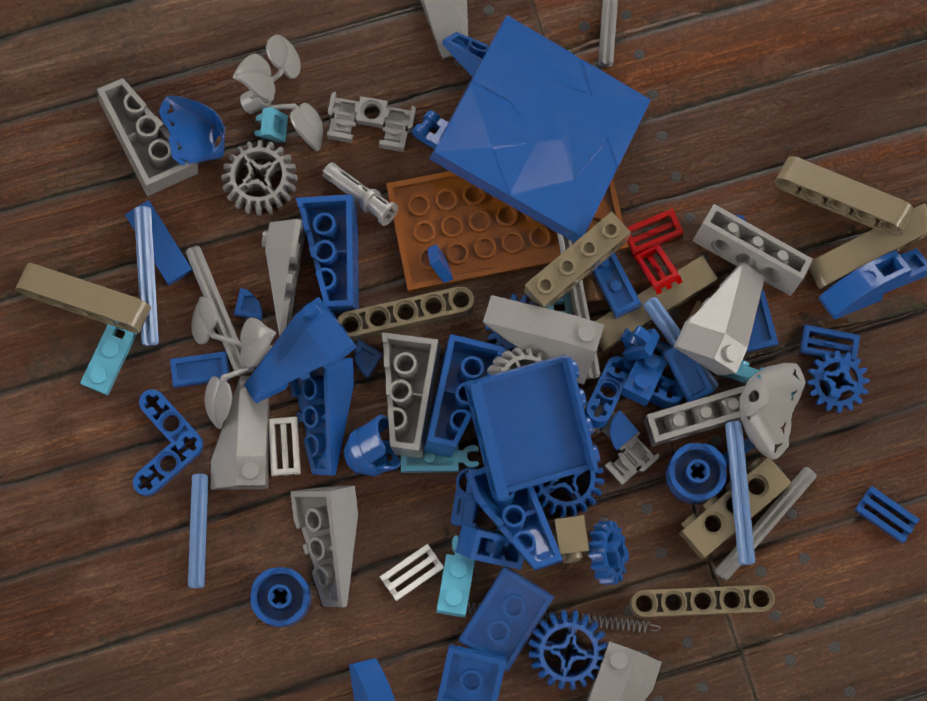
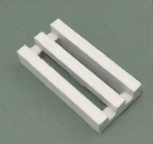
(286, 471)
(391, 586)

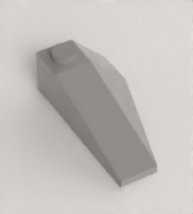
(445, 19)
(284, 252)
(723, 325)
(545, 331)
(243, 445)
(329, 528)
(624, 675)

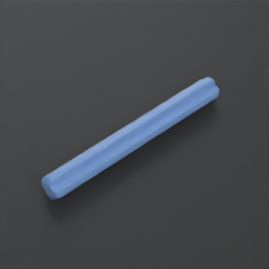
(146, 272)
(740, 493)

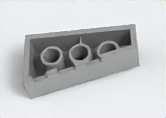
(142, 138)
(410, 386)

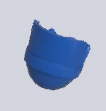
(367, 452)

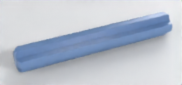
(669, 328)
(198, 528)

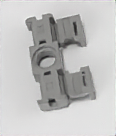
(394, 119)
(635, 453)

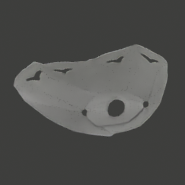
(772, 407)

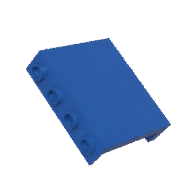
(532, 425)

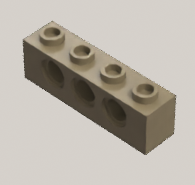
(577, 261)
(703, 541)

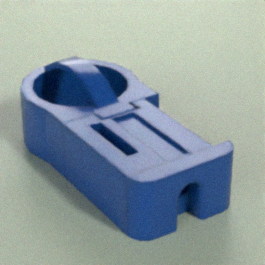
(464, 504)

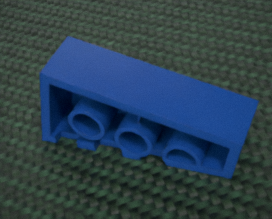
(333, 244)

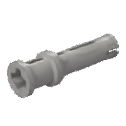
(368, 199)

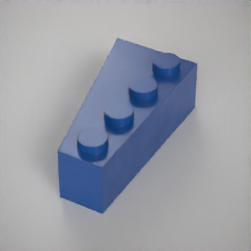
(450, 414)

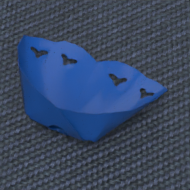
(192, 130)

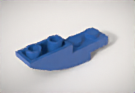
(872, 280)
(369, 681)

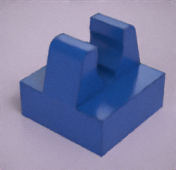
(640, 343)

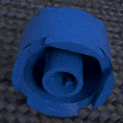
(690, 458)
(264, 597)

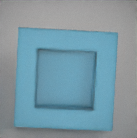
(272, 125)

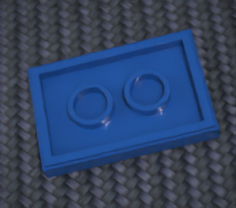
(506, 616)

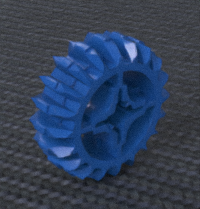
(572, 491)
(555, 645)

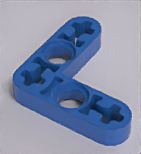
(617, 382)
(175, 437)

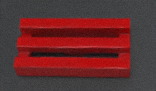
(661, 240)
(664, 281)

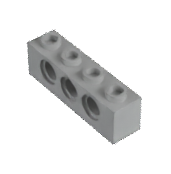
(742, 242)
(695, 416)

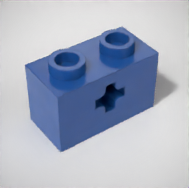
(488, 547)

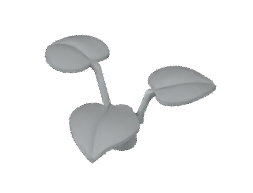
(256, 75)
(255, 345)

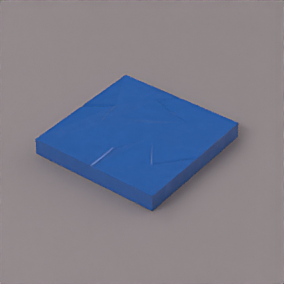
(540, 129)

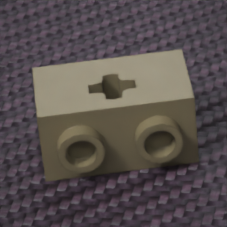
(571, 538)

